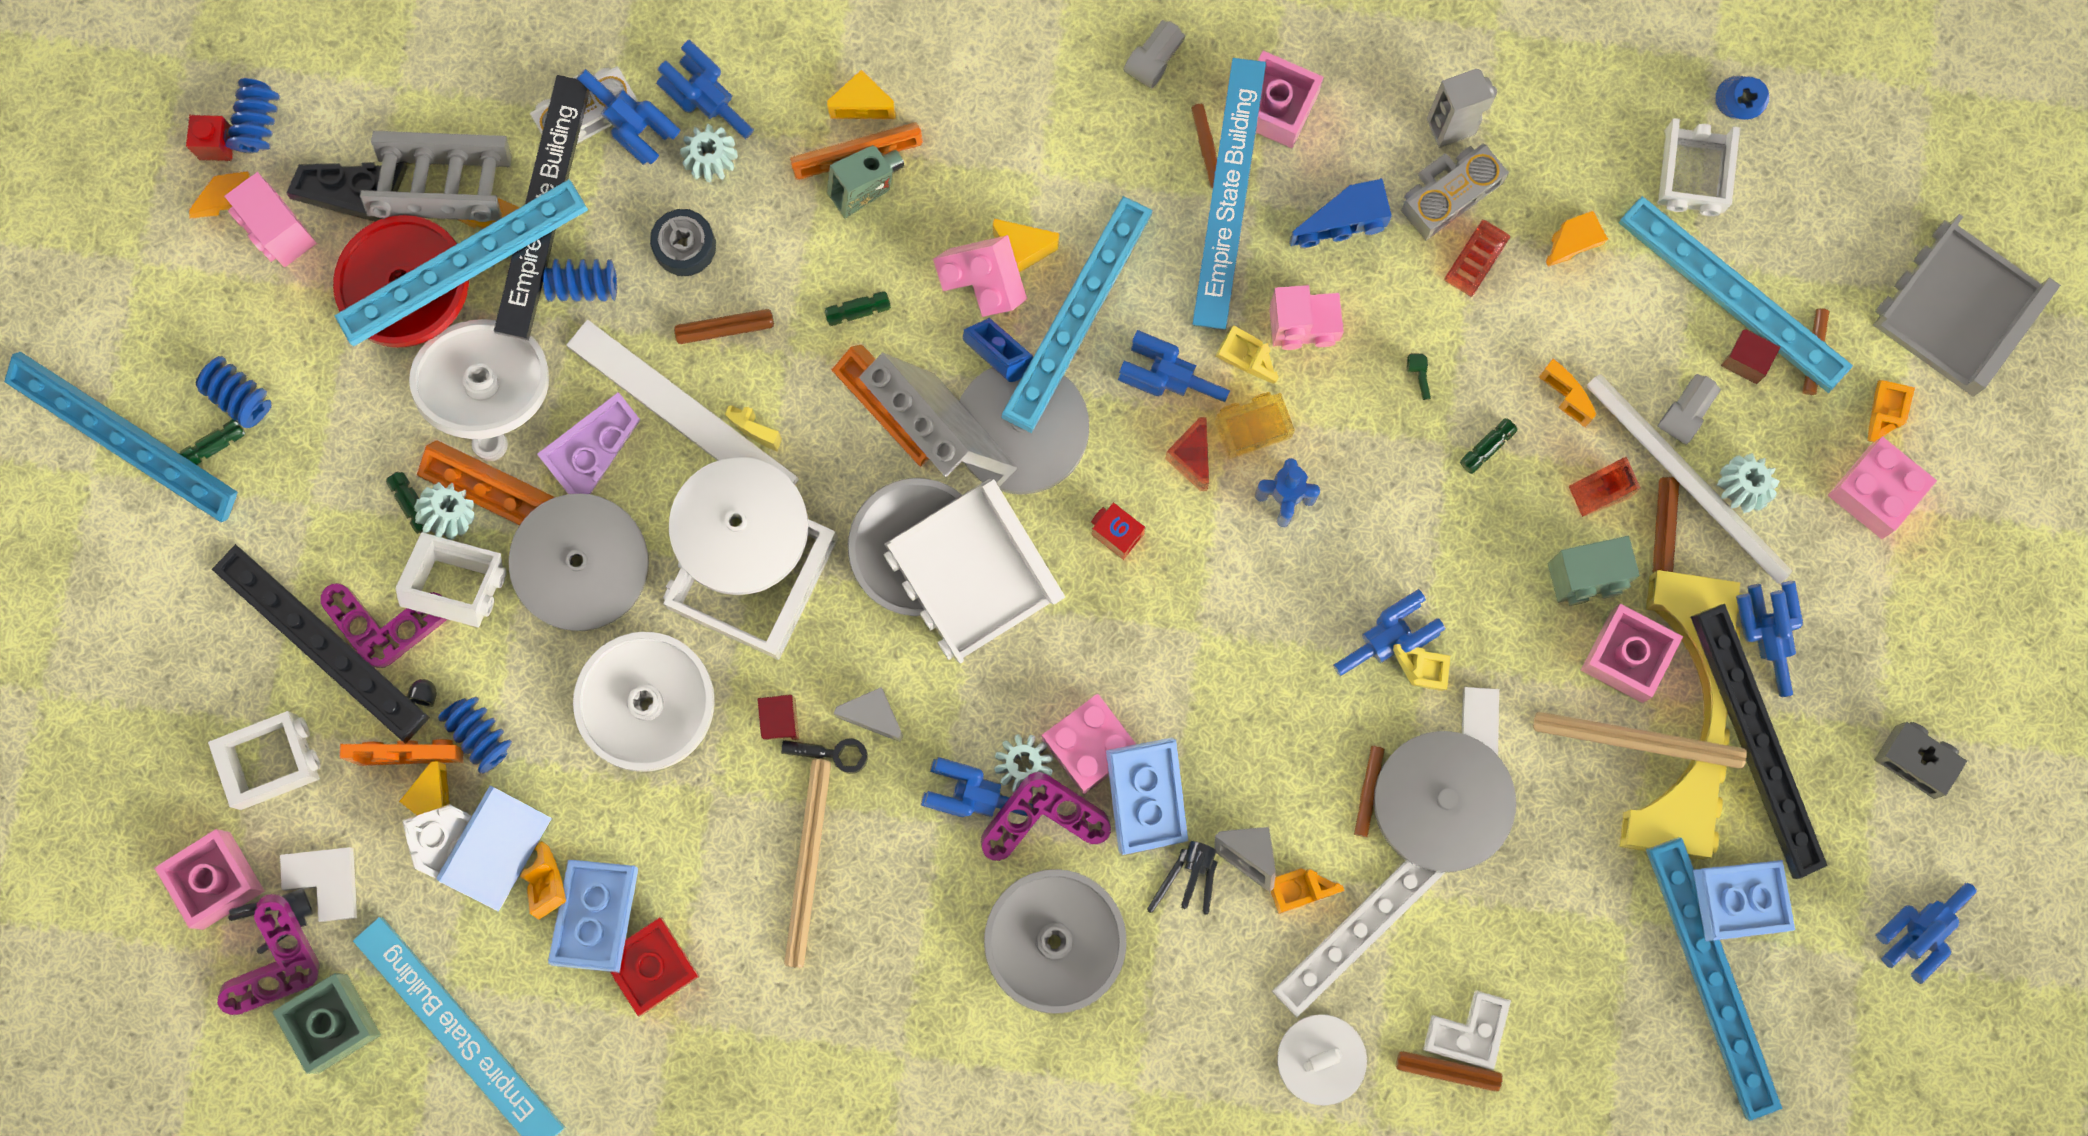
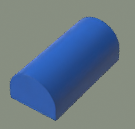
(998, 349)

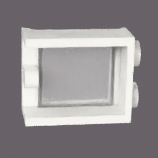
(1698, 169)

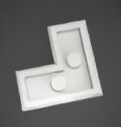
(331, 873)
(1478, 1039)

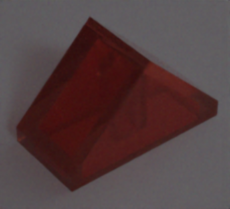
(1190, 455)
(1605, 487)

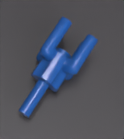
(701, 89)
(630, 119)
(1166, 371)
(1288, 490)
(1774, 629)
(1392, 630)
(970, 794)
(1925, 932)

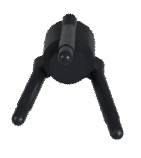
(1198, 860)
(298, 902)

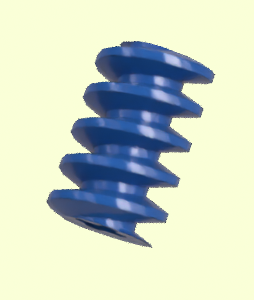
(1750, 107)
(251, 116)
(580, 281)
(233, 393)
(475, 733)

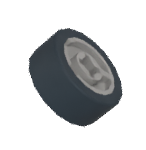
(675, 257)

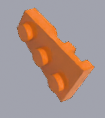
(401, 753)

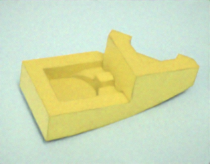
(1247, 354)
(744, 422)
(1424, 668)

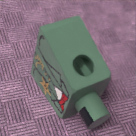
(861, 178)

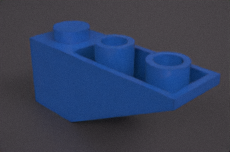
(1352, 211)

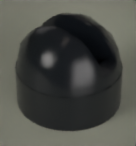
(422, 693)

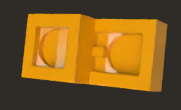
(1577, 402)

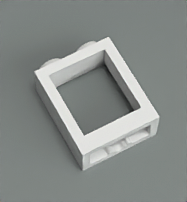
(432, 549)
(231, 773)

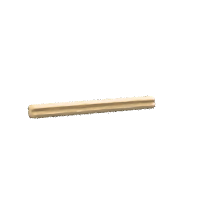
(1640, 740)
(807, 863)

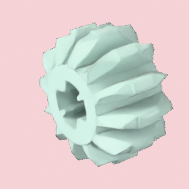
(710, 163)
(1748, 483)
(444, 511)
(1018, 751)

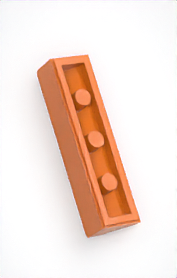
(819, 160)
(848, 370)
(482, 482)

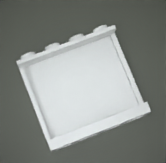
(972, 570)

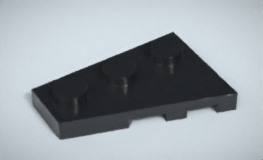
(340, 187)

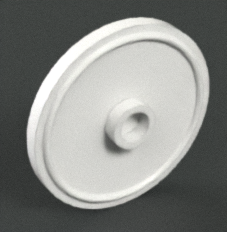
(1322, 1060)

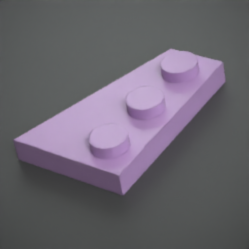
(590, 446)

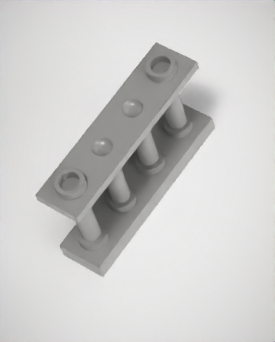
(437, 148)

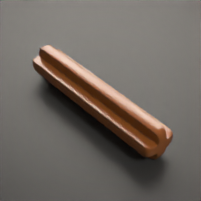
(724, 326)
(1666, 524)
(1449, 1071)

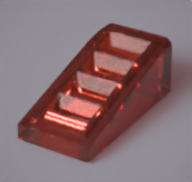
(1491, 234)

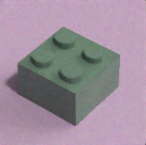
(1593, 570)
(326, 1023)

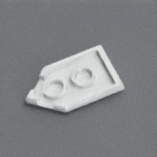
(434, 837)

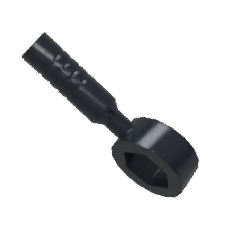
(820, 751)

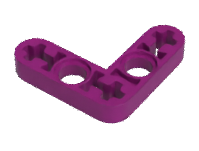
(374, 633)
(1047, 805)
(285, 958)

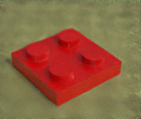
(653, 967)

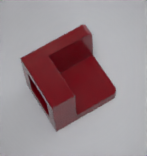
(1751, 356)
(778, 717)

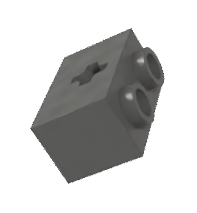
(1902, 758)

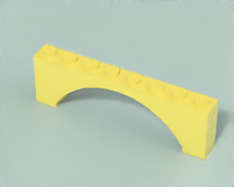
(1692, 801)

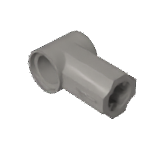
(1150, 61)
(1686, 414)

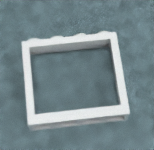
(791, 612)

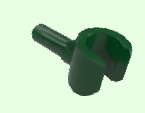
(1419, 363)

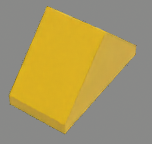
(861, 100)
(1027, 242)
(429, 790)

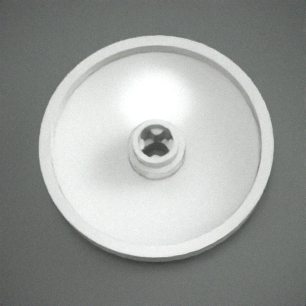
(478, 380)
(743, 556)
(612, 694)

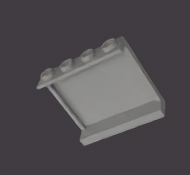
(1963, 307)
(935, 419)

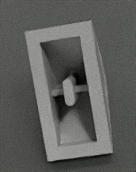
(872, 713)
(1250, 853)

